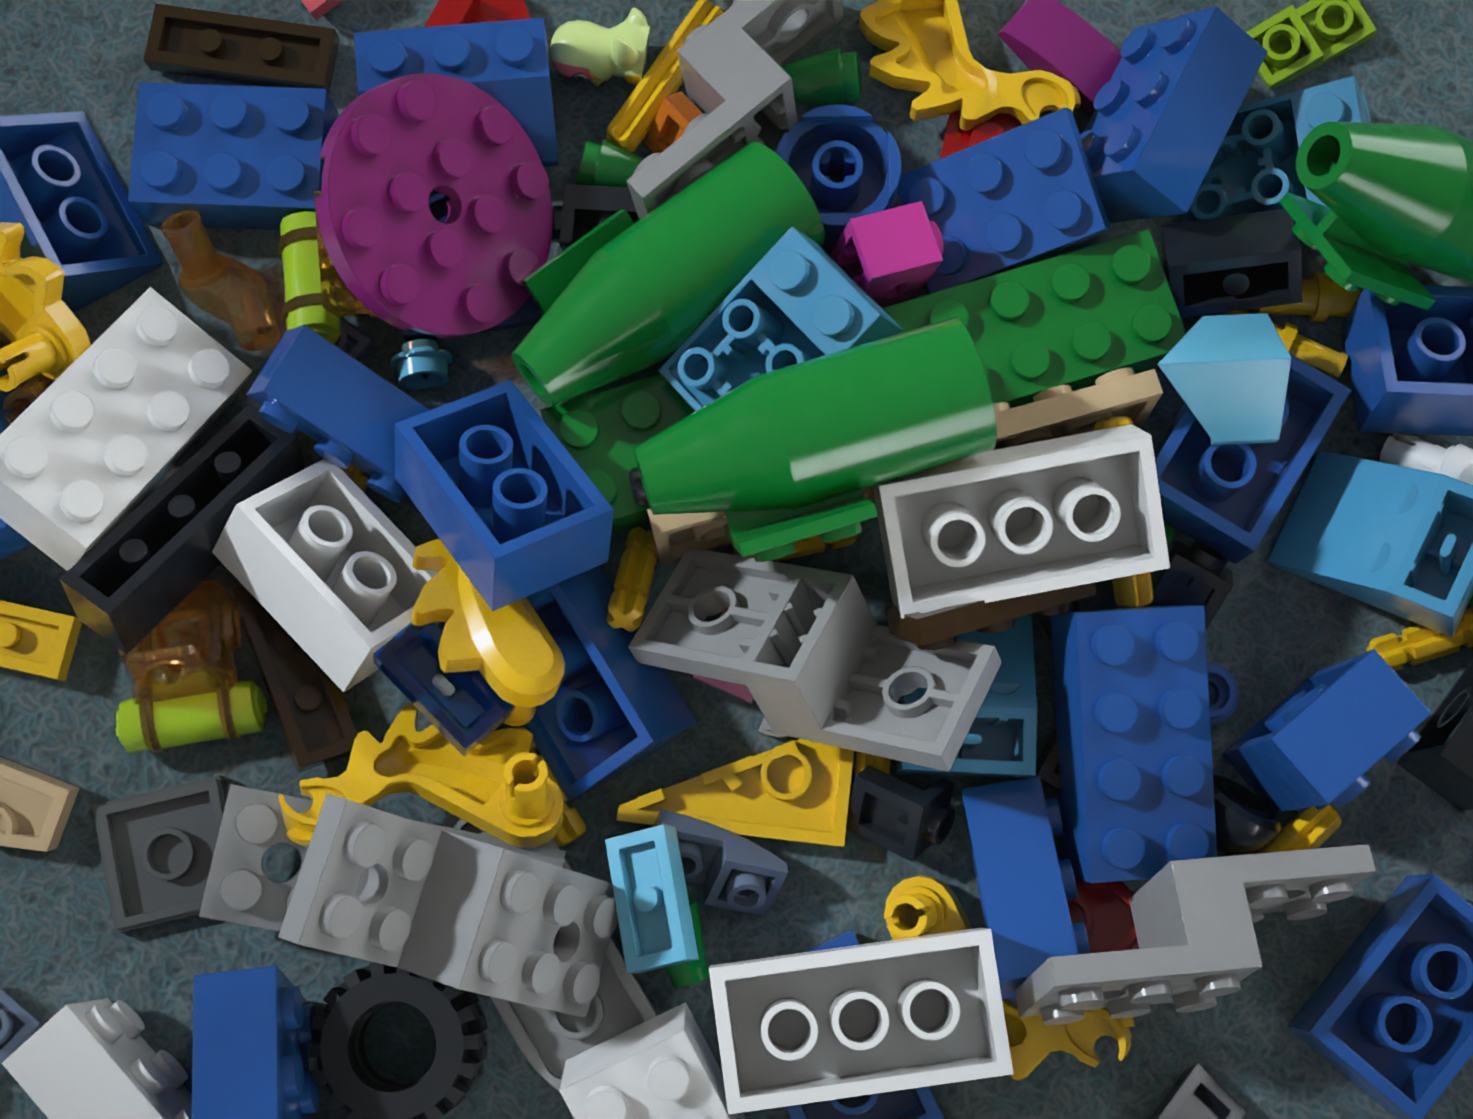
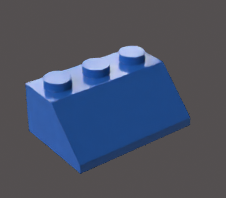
(498, 57)
(71, 205)
(608, 703)

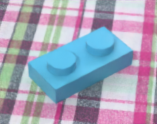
(651, 899)

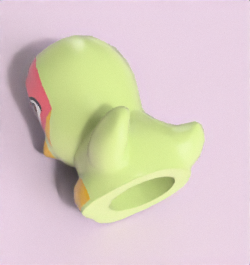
(598, 53)

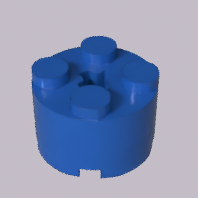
(846, 144)

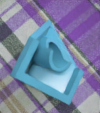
(1232, 377)

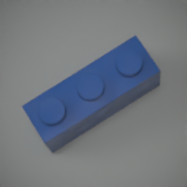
(337, 404)
(1021, 878)

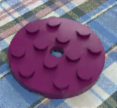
(377, 218)

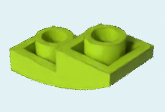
(1309, 37)

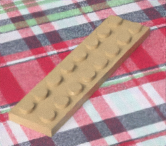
(1052, 415)

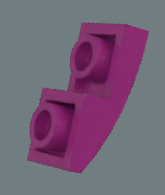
(1061, 42)

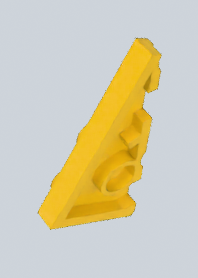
(779, 795)

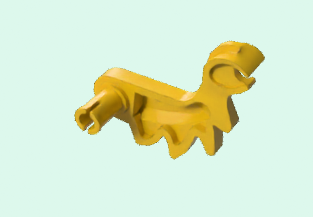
(933, 57)
(33, 315)
(503, 644)
(490, 787)
(930, 907)

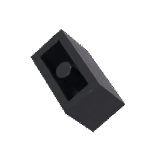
(1233, 263)

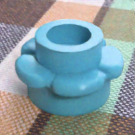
(418, 358)

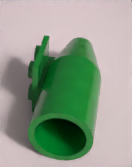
(1388, 202)
(643, 287)
(806, 438)

